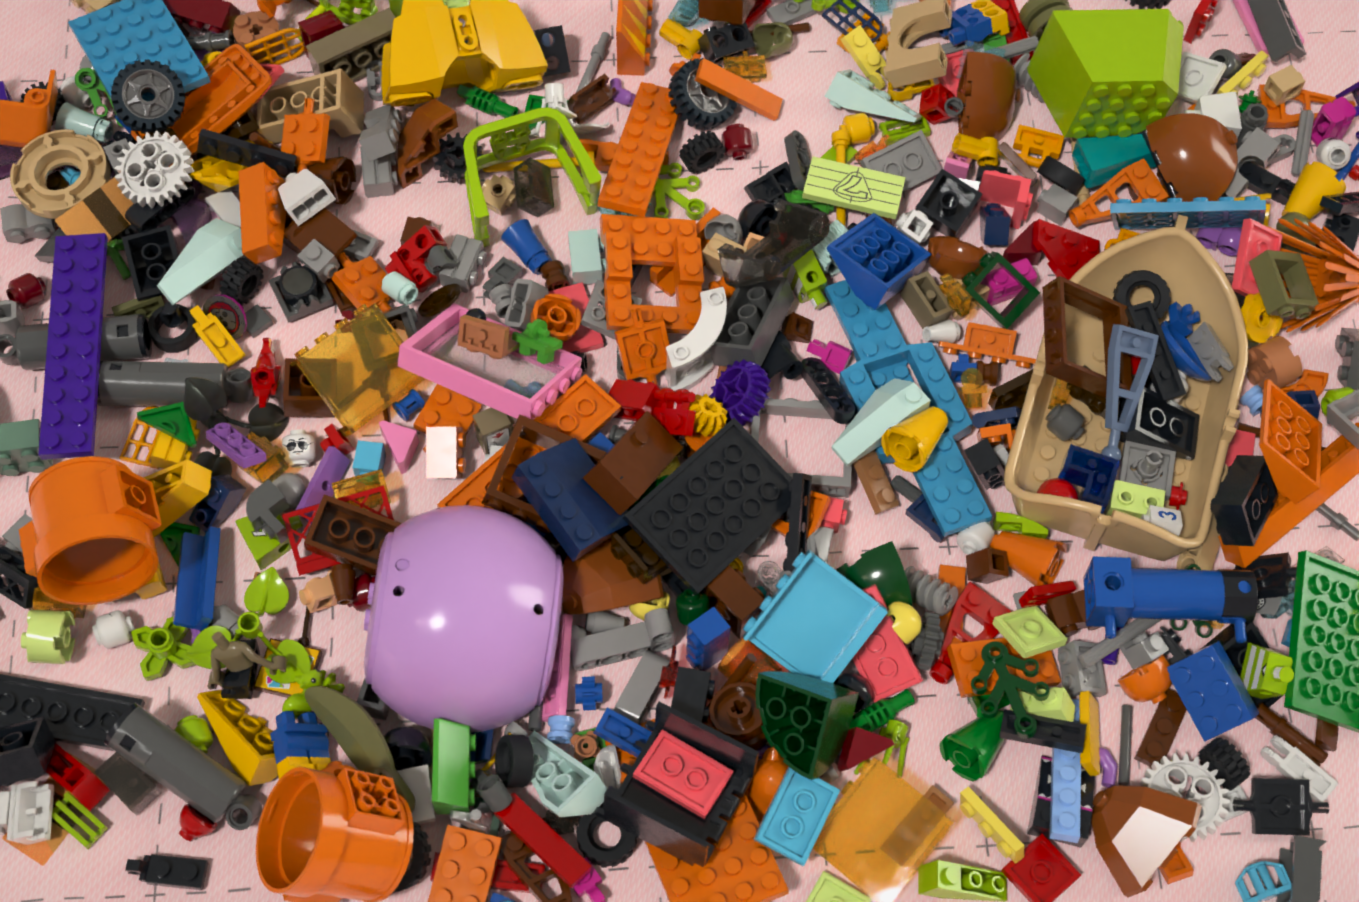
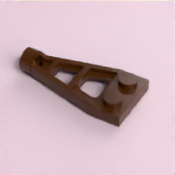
(515, 853)

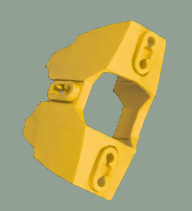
(431, 53)

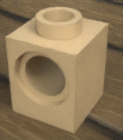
(1284, 85)

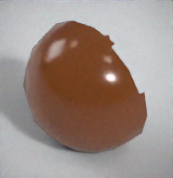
(953, 256)

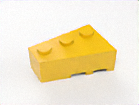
(178, 490)

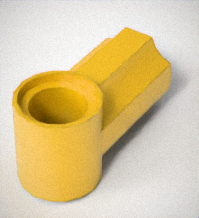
(681, 37)
(982, 150)

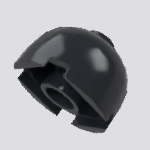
(755, 217)
(408, 747)

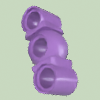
(1224, 238)

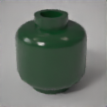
(690, 606)

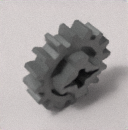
(928, 642)

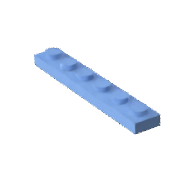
(1066, 792)

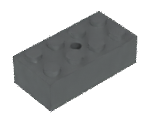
(752, 322)

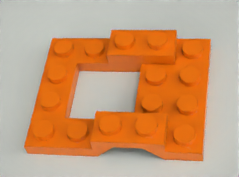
(655, 243)

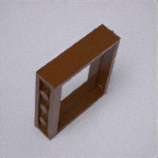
(1111, 312)
(544, 437)

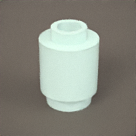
(399, 288)

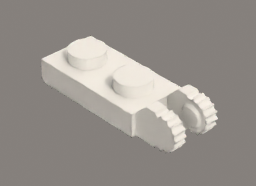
(1299, 766)

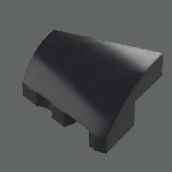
(772, 185)

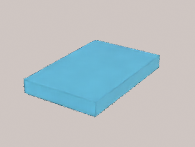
(796, 816)

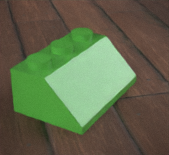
(452, 767)

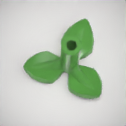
(113, 251)

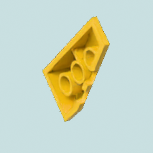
(242, 737)

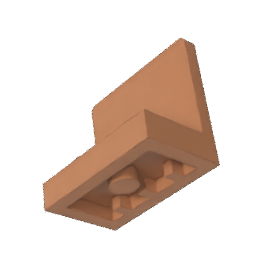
(485, 337)

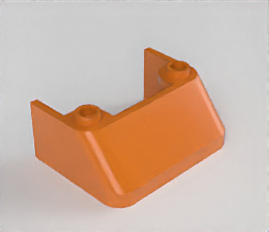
(29, 119)

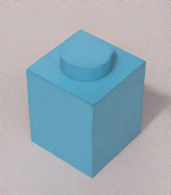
(368, 457)

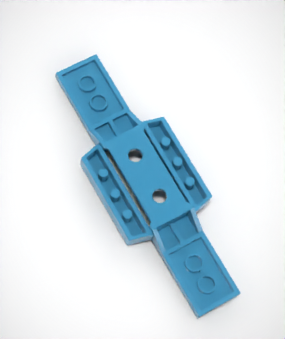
(885, 356)

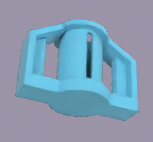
(1262, 894)

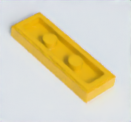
(1090, 716)

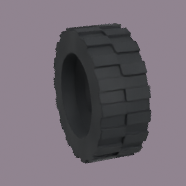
(1146, 278)
(600, 855)

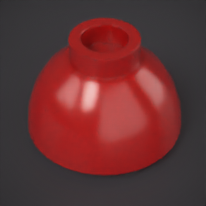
(194, 823)

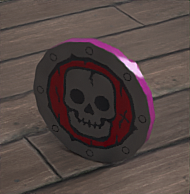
(228, 312)

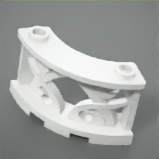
(690, 357)

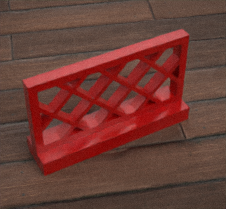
(315, 561)

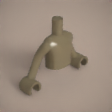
(238, 657)

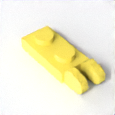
(865, 55)

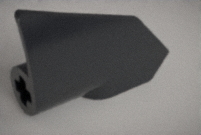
(782, 359)

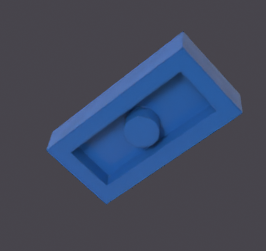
(621, 731)

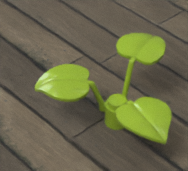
(264, 594)

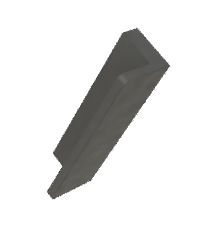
(1277, 28)

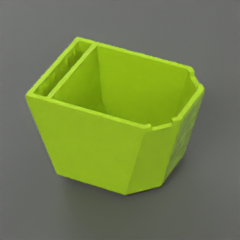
(1108, 69)

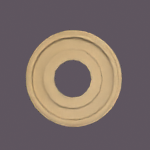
(48, 153)

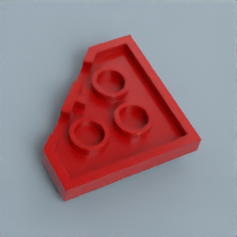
(1064, 248)

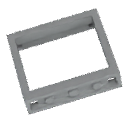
(825, 485)

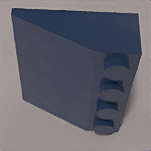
(565, 500)

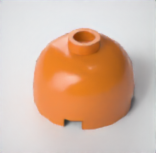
(559, 315)
(1147, 681)

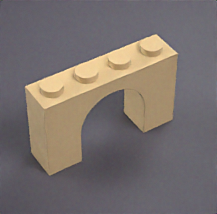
(907, 24)

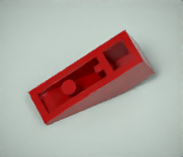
(75, 778)

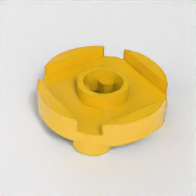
(1258, 330)

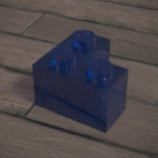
(1091, 472)

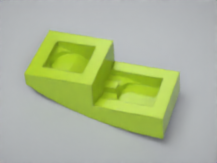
(1015, 523)

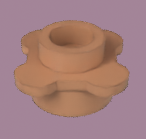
(591, 750)

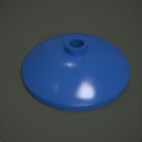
(1183, 353)

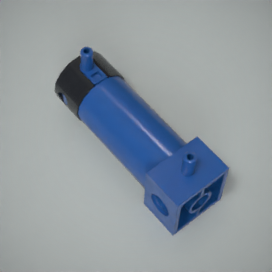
(1120, 592)

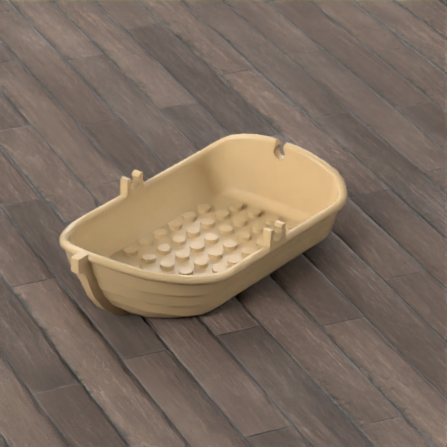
(1038, 453)

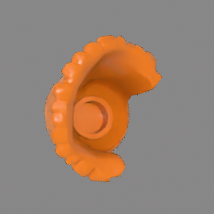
(765, 782)

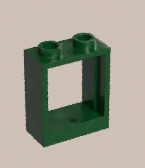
(1016, 306)

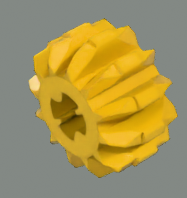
(709, 415)

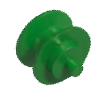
(1248, 99)

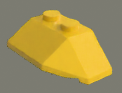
(216, 173)

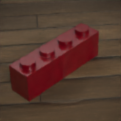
(204, 14)

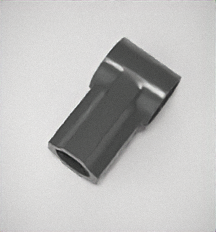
(491, 790)

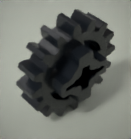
(447, 160)

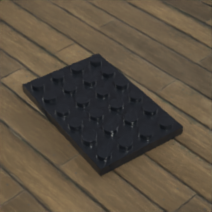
(712, 506)

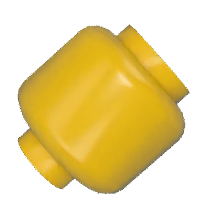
(859, 126)

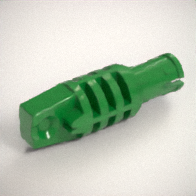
(486, 101)
(882, 711)

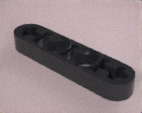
(832, 388)

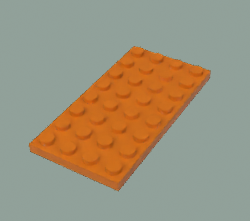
(735, 871)

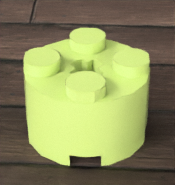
(48, 636)

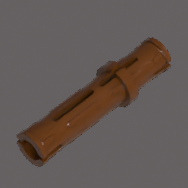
(1280, 727)

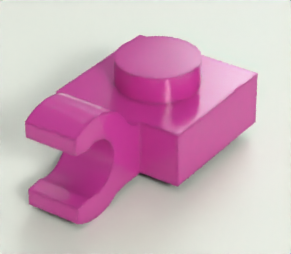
(833, 355)
(589, 884)

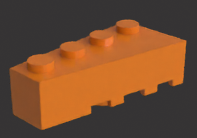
(261, 213)

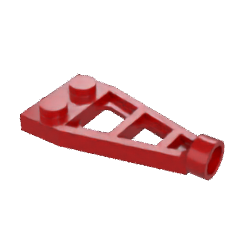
(982, 609)

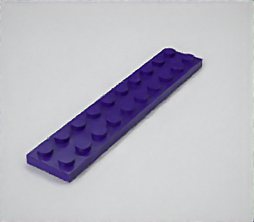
(73, 347)

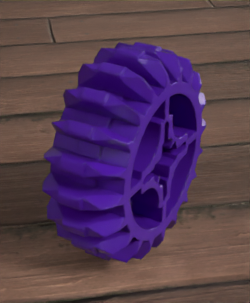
(742, 390)

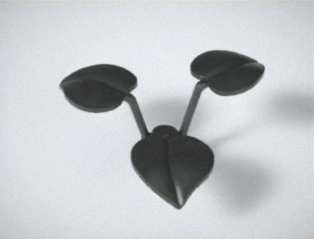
(202, 403)

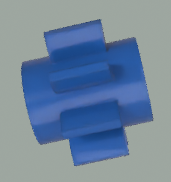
(588, 693)

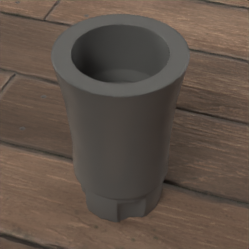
(1252, 117)

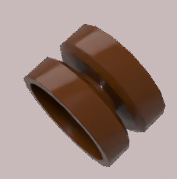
(736, 715)

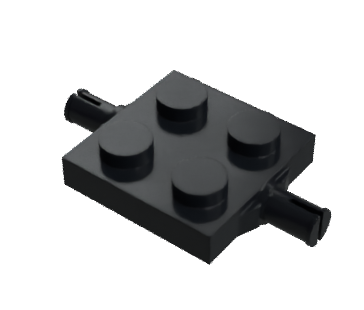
(1272, 574)
(1280, 806)

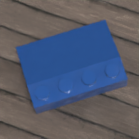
(877, 259)

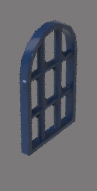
(853, 12)

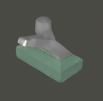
(479, 819)

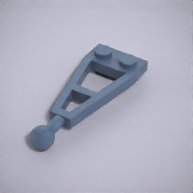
(1136, 344)

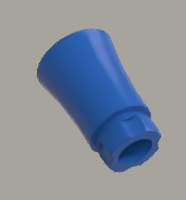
(526, 245)

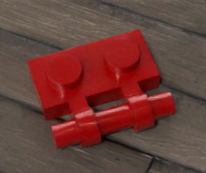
(678, 420)

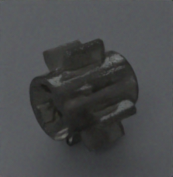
(562, 824)

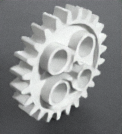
(154, 169)
(1212, 804)

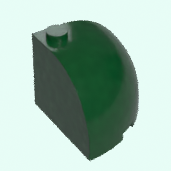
(883, 568)
(804, 719)

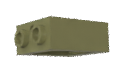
(1267, 275)

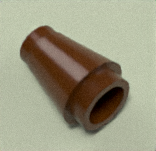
(343, 582)

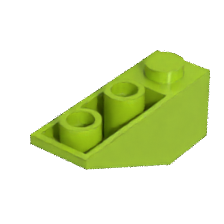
(961, 881)

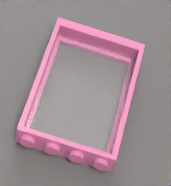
(508, 384)

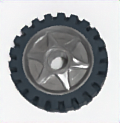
(144, 78)
(696, 101)

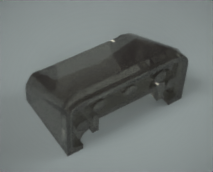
(791, 237)

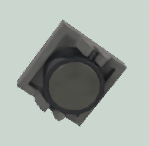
(299, 291)

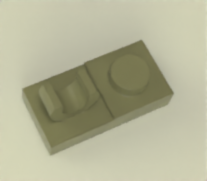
(134, 306)

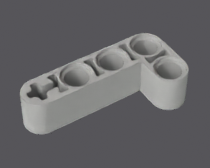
(623, 642)

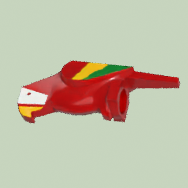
(266, 373)

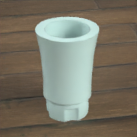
(83, 123)

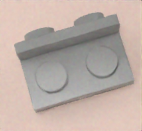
(1074, 676)

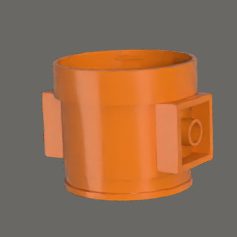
(90, 531)
(334, 836)

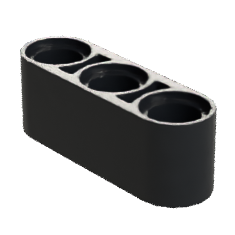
(149, 218)

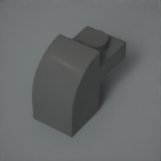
(263, 508)

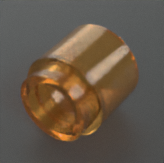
(738, 653)

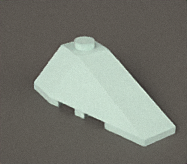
(857, 93)
(202, 259)
(883, 409)
(563, 781)

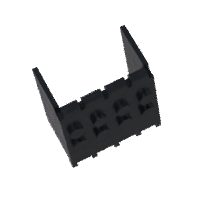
(665, 822)

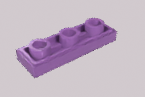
(235, 445)
(328, 471)

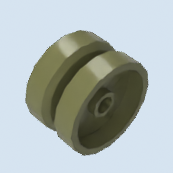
(1036, 14)

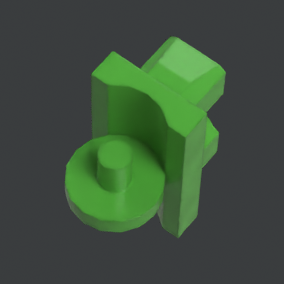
(538, 339)

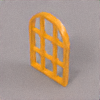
(284, 41)
(141, 442)

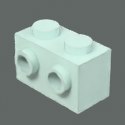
(585, 256)

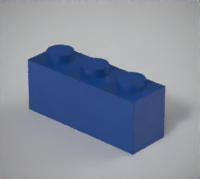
(707, 640)

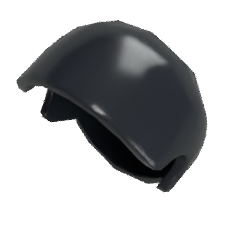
(858, 684)

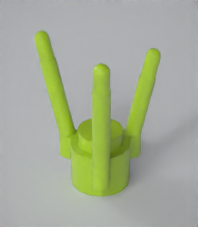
(897, 732)

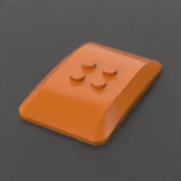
(233, 91)

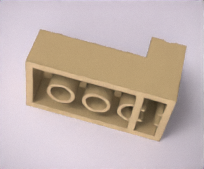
(333, 95)

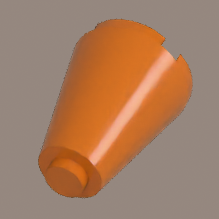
(1031, 556)

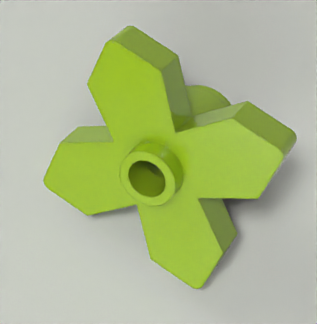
(162, 646)

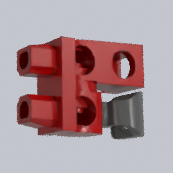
(412, 256)

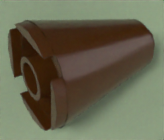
(337, 175)

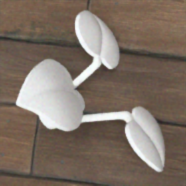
(554, 99)

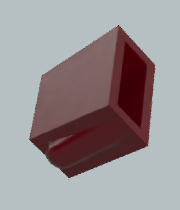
(319, 27)

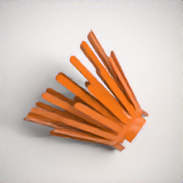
(1332, 277)

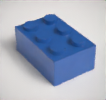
(1212, 691)

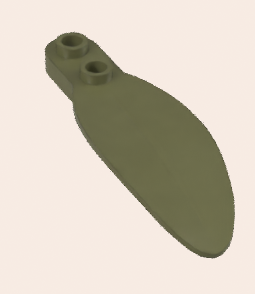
(356, 735)

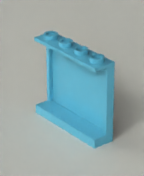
(814, 620)

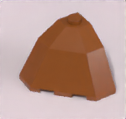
(421, 138)
(603, 583)
(1138, 832)

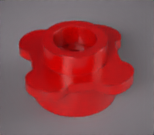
(1177, 496)

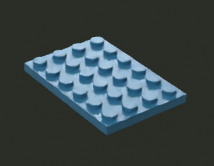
(136, 32)
(1200, 212)

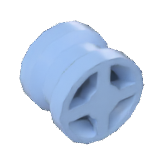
(1253, 400)
(560, 729)

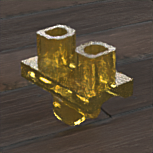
(747, 66)
(972, 389)

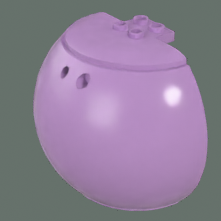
(466, 622)

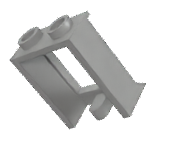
(1339, 414)

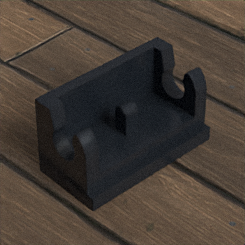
(240, 684)

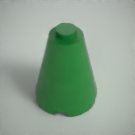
(973, 746)

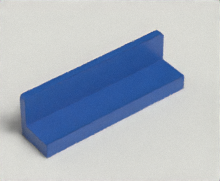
(197, 579)

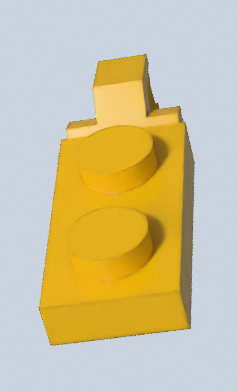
(216, 337)

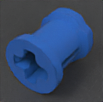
(408, 404)

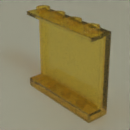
(357, 368)
(881, 831)

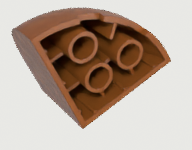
(988, 95)
(1194, 154)

